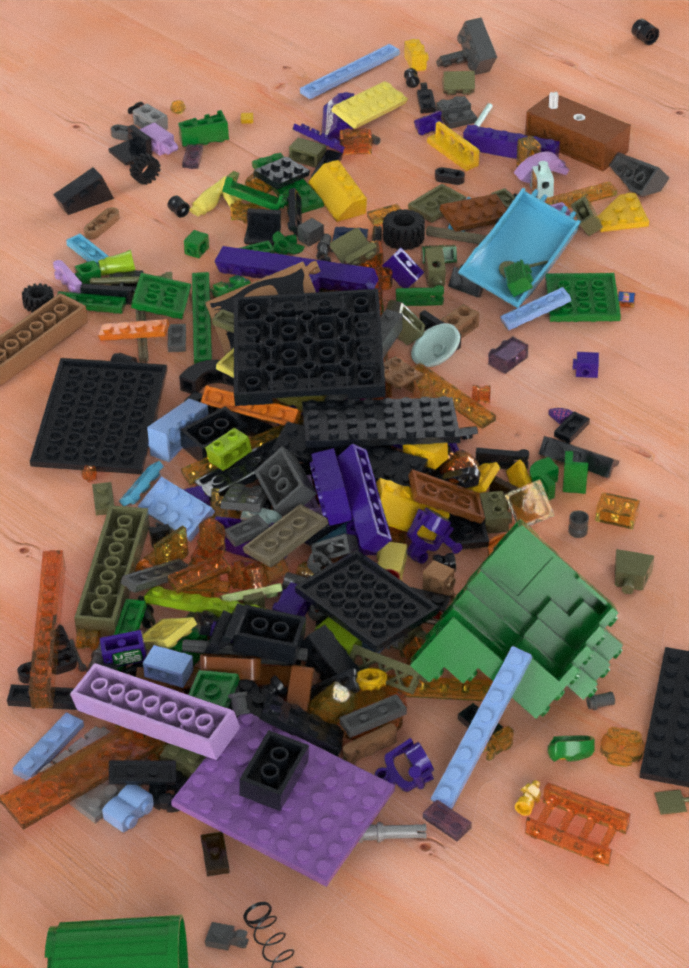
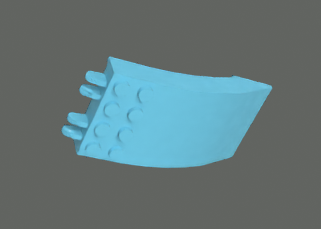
(525, 232)

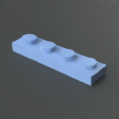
(535, 308)
(48, 746)

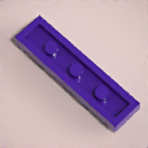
(323, 138)

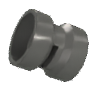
(578, 524)

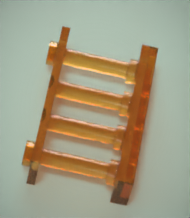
(586, 808)

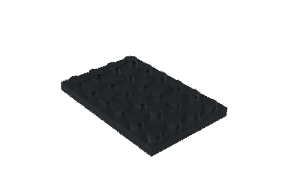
(367, 600)

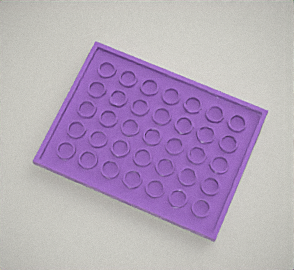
(318, 821)

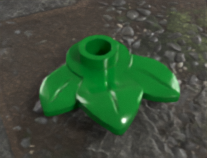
(286, 244)

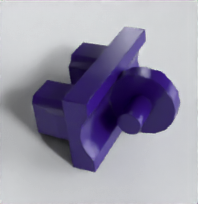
(428, 122)

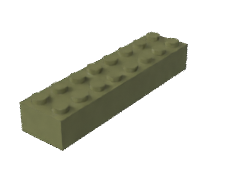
(115, 556)

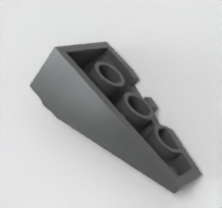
(638, 175)

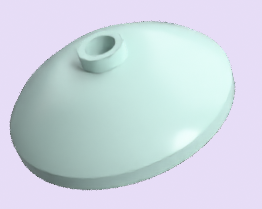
(436, 345)

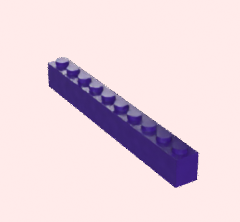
(262, 264)

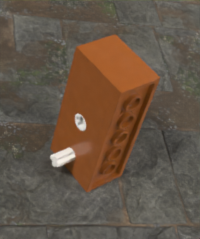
(579, 129)

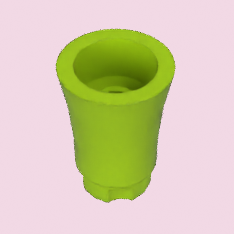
(118, 263)

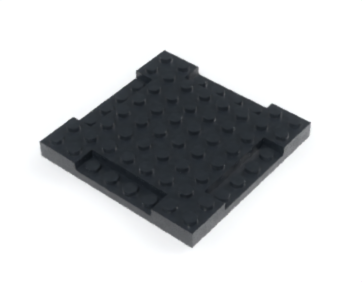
(308, 346)

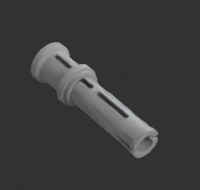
(380, 832)

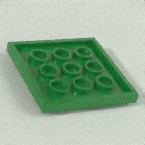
(591, 294)

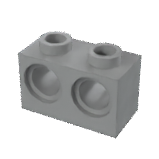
(147, 115)

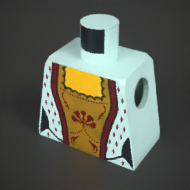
(542, 176)

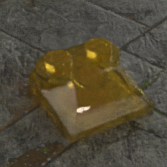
(529, 503)

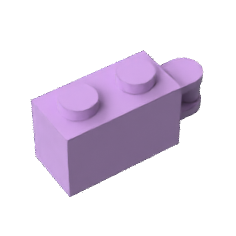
(161, 139)

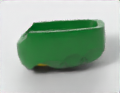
(571, 747)

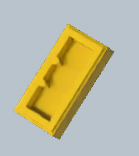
(518, 474)

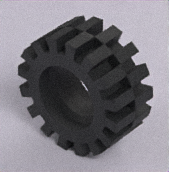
(151, 171)
(36, 296)

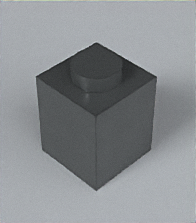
(310, 232)

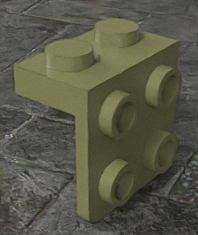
(353, 248)

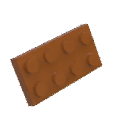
(473, 212)
(446, 496)

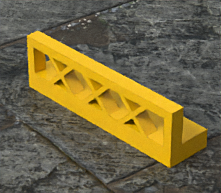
(454, 150)

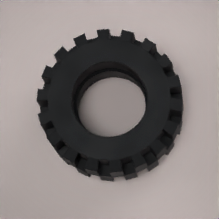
(403, 229)

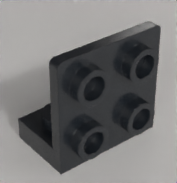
(136, 145)

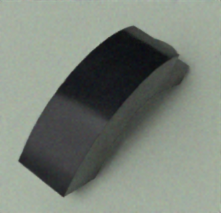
(201, 375)

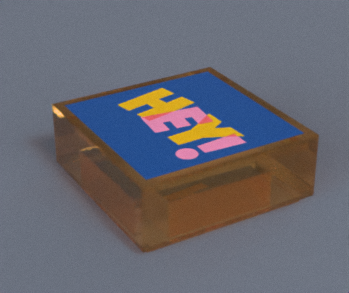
(626, 299)

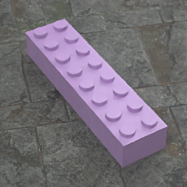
(155, 711)

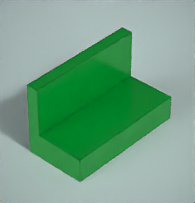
(574, 475)

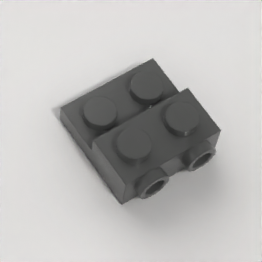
(456, 112)

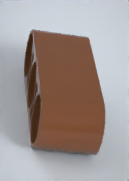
(245, 666)
(300, 686)

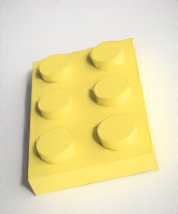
(168, 631)

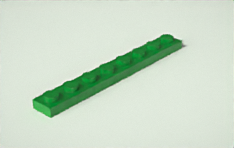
(201, 317)

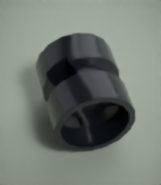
(645, 31)

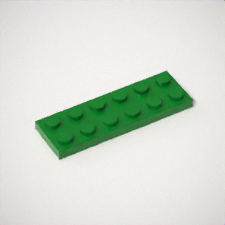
(309, 198)

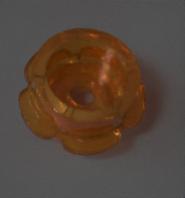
(89, 473)

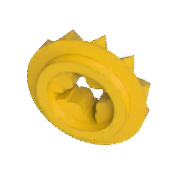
(378, 678)

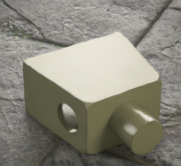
(434, 275)
(632, 570)

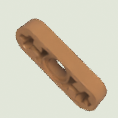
(108, 217)

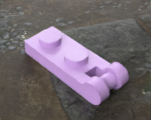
(66, 276)

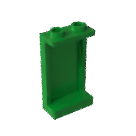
(253, 195)

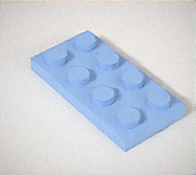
(176, 507)

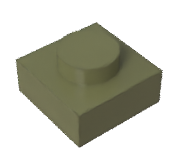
(255, 599)

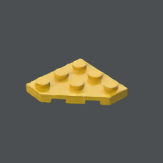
(623, 213)

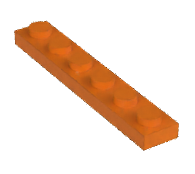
(269, 412)

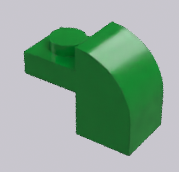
(548, 473)

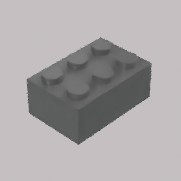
(477, 46)
(285, 481)

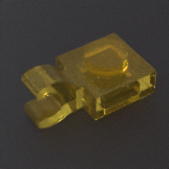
(499, 742)

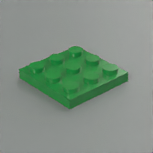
(161, 296)

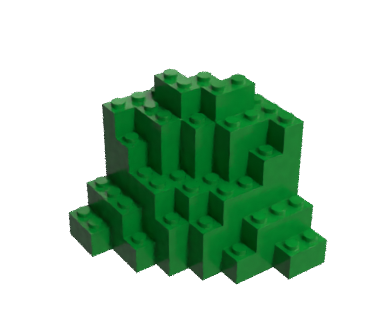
(529, 602)

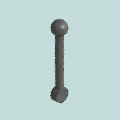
(82, 667)

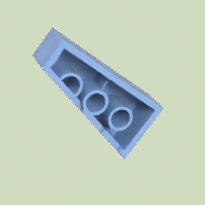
(165, 432)

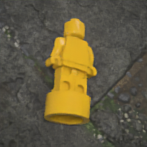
(526, 802)

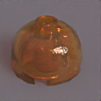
(458, 460)

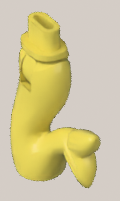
(209, 199)

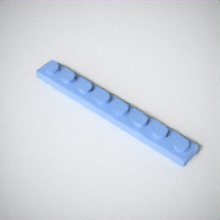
(349, 71)
(482, 727)

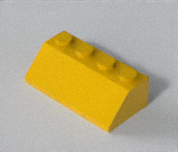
(338, 191)
(401, 508)

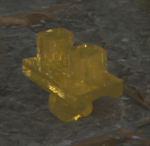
(239, 210)

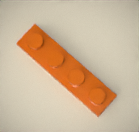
(133, 330)

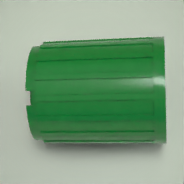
(119, 943)

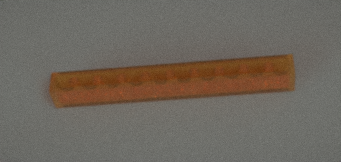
(47, 630)

